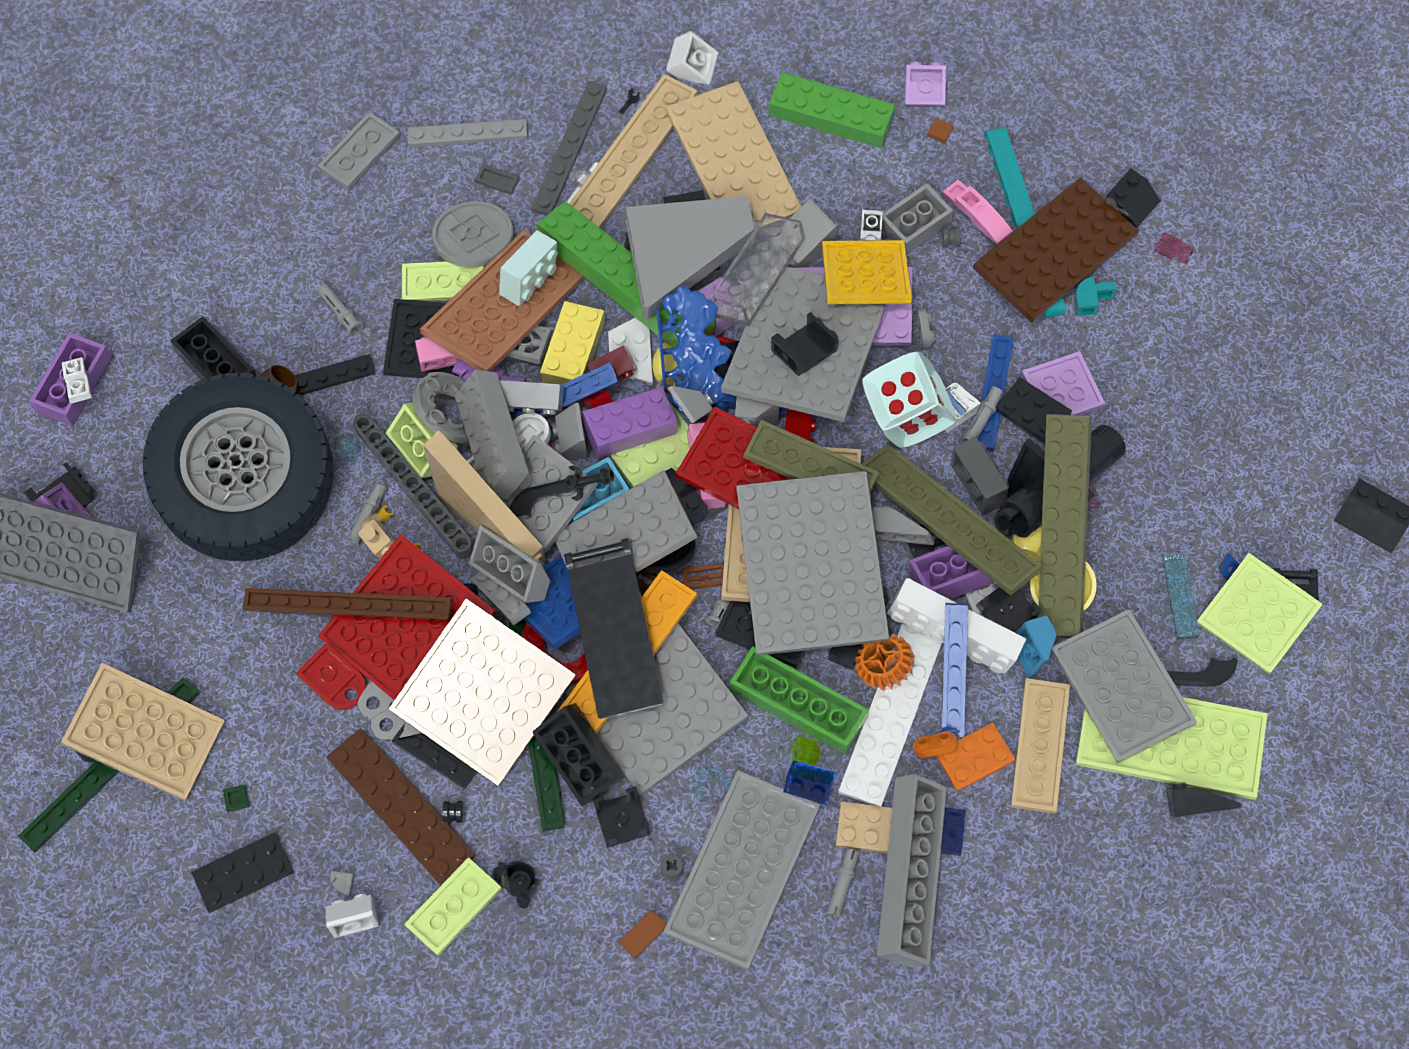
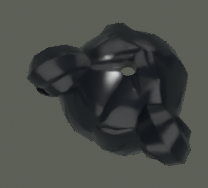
(513, 873)

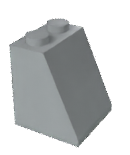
(816, 228)

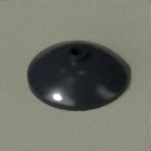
(673, 560)

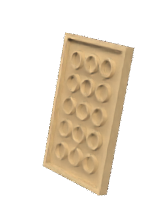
(142, 731)

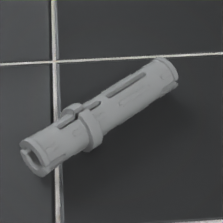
(986, 409)
(371, 505)
(846, 873)

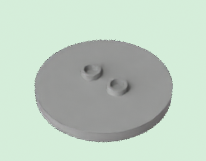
(472, 233)

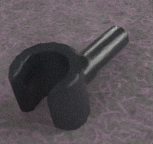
(631, 99)

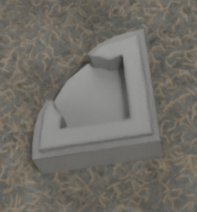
(342, 882)

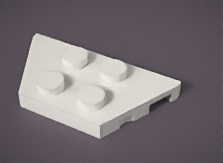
(637, 339)

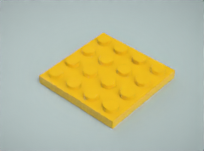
(866, 272)

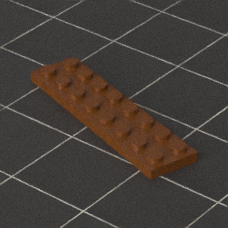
(400, 806)

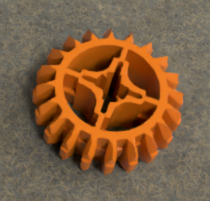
(896, 666)

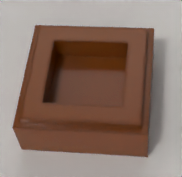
(940, 130)

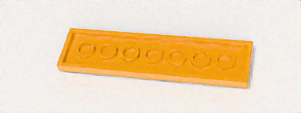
(663, 607)

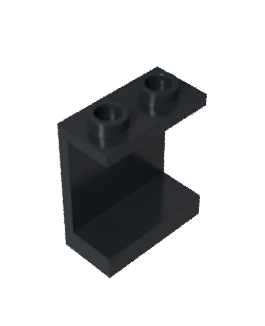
(805, 346)
(72, 482)

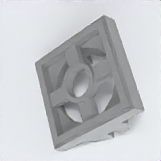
(536, 356)

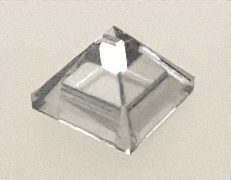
(578, 177)

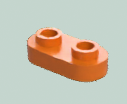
(935, 745)

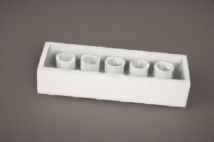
(925, 613)

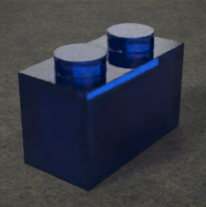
(809, 782)

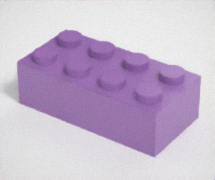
(52, 394)
(629, 422)
(947, 573)

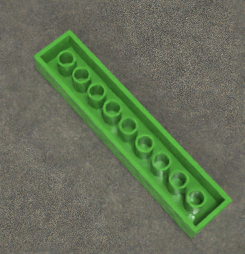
(603, 264)

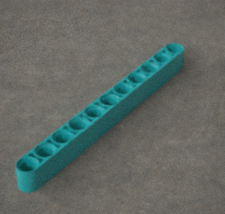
(1014, 188)

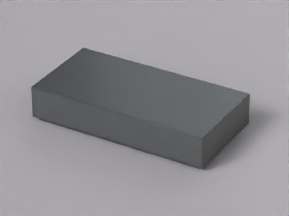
(496, 179)

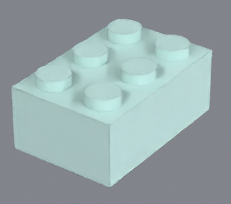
(528, 268)

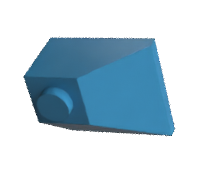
(1038, 644)

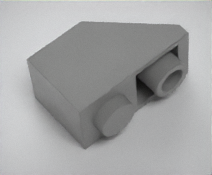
(871, 225)

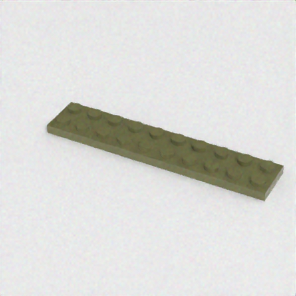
(952, 521)
(1065, 521)

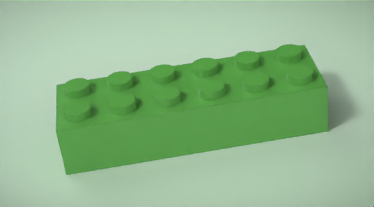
(831, 110)
(799, 700)

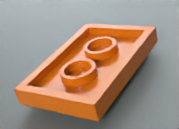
(976, 757)

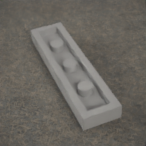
(508, 604)

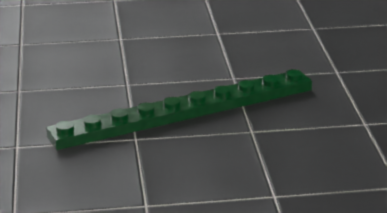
(544, 775)
(83, 789)

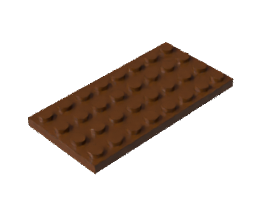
(1055, 250)

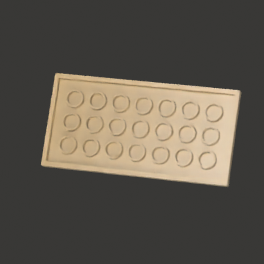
(732, 151)

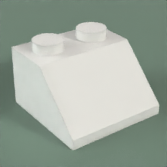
(692, 59)
(351, 916)

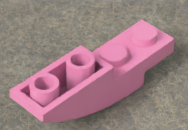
(978, 210)

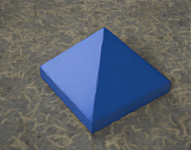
(1228, 561)

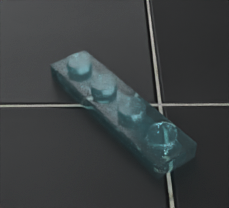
(1180, 597)

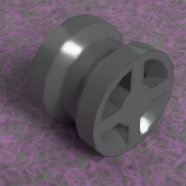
(951, 236)
(671, 872)

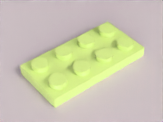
(435, 280)
(453, 906)

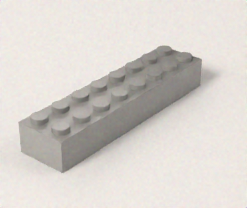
(912, 871)

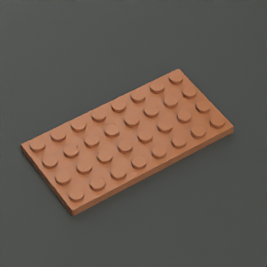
(484, 325)

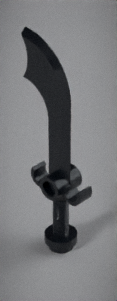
(526, 499)
(1213, 675)

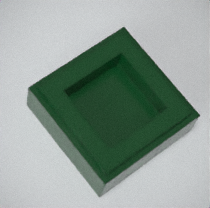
(236, 798)

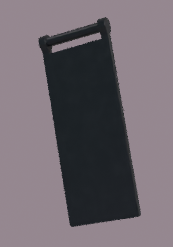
(614, 631)

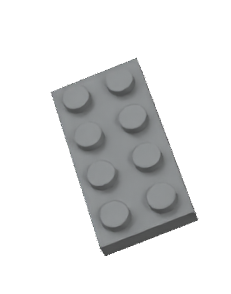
(358, 151)

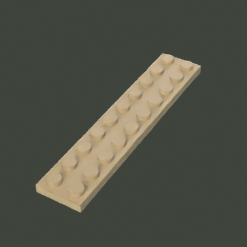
(630, 152)

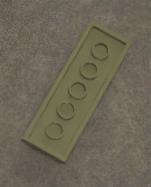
(798, 457)

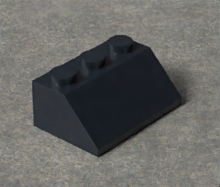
(1374, 515)

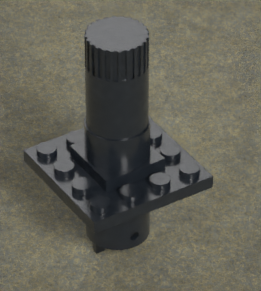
(1024, 505)

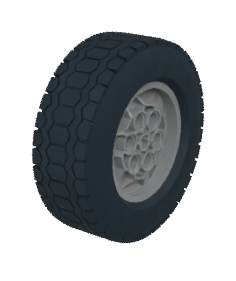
(238, 518)

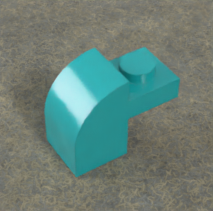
(1089, 293)

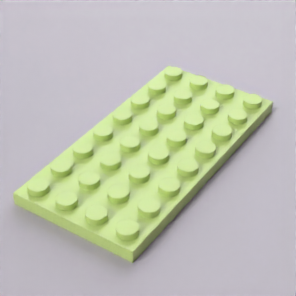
(1214, 755)

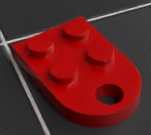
(332, 677)

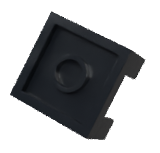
(1006, 609)
(621, 818)

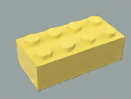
(572, 343)

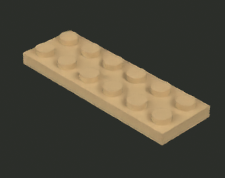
(1040, 746)

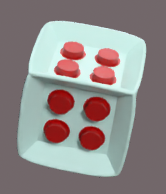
(909, 399)

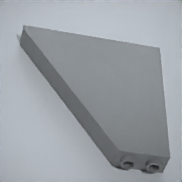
(683, 243)

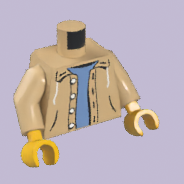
(376, 534)

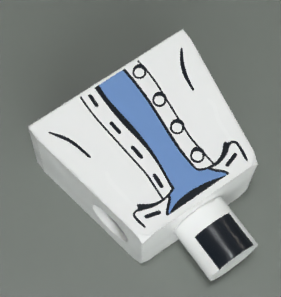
(963, 403)

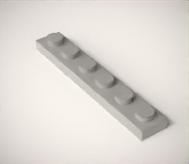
(467, 133)

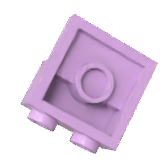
(925, 84)

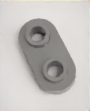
(926, 335)

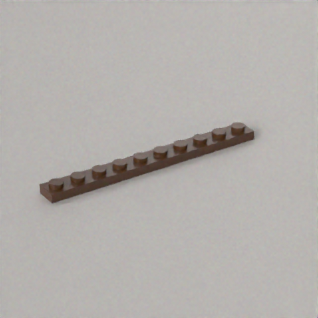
(348, 604)

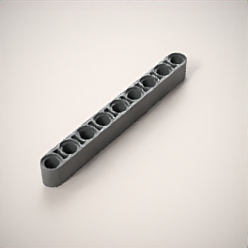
(416, 494)

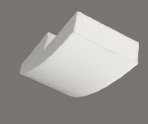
(76, 380)

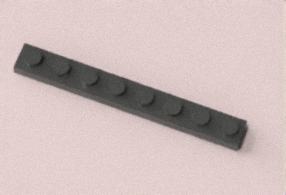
(569, 148)

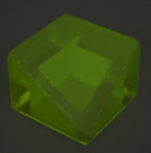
(805, 750)

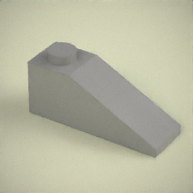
(895, 527)

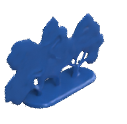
(695, 352)

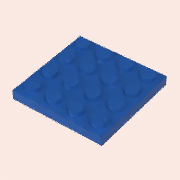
(556, 616)

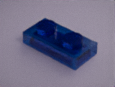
(953, 831)

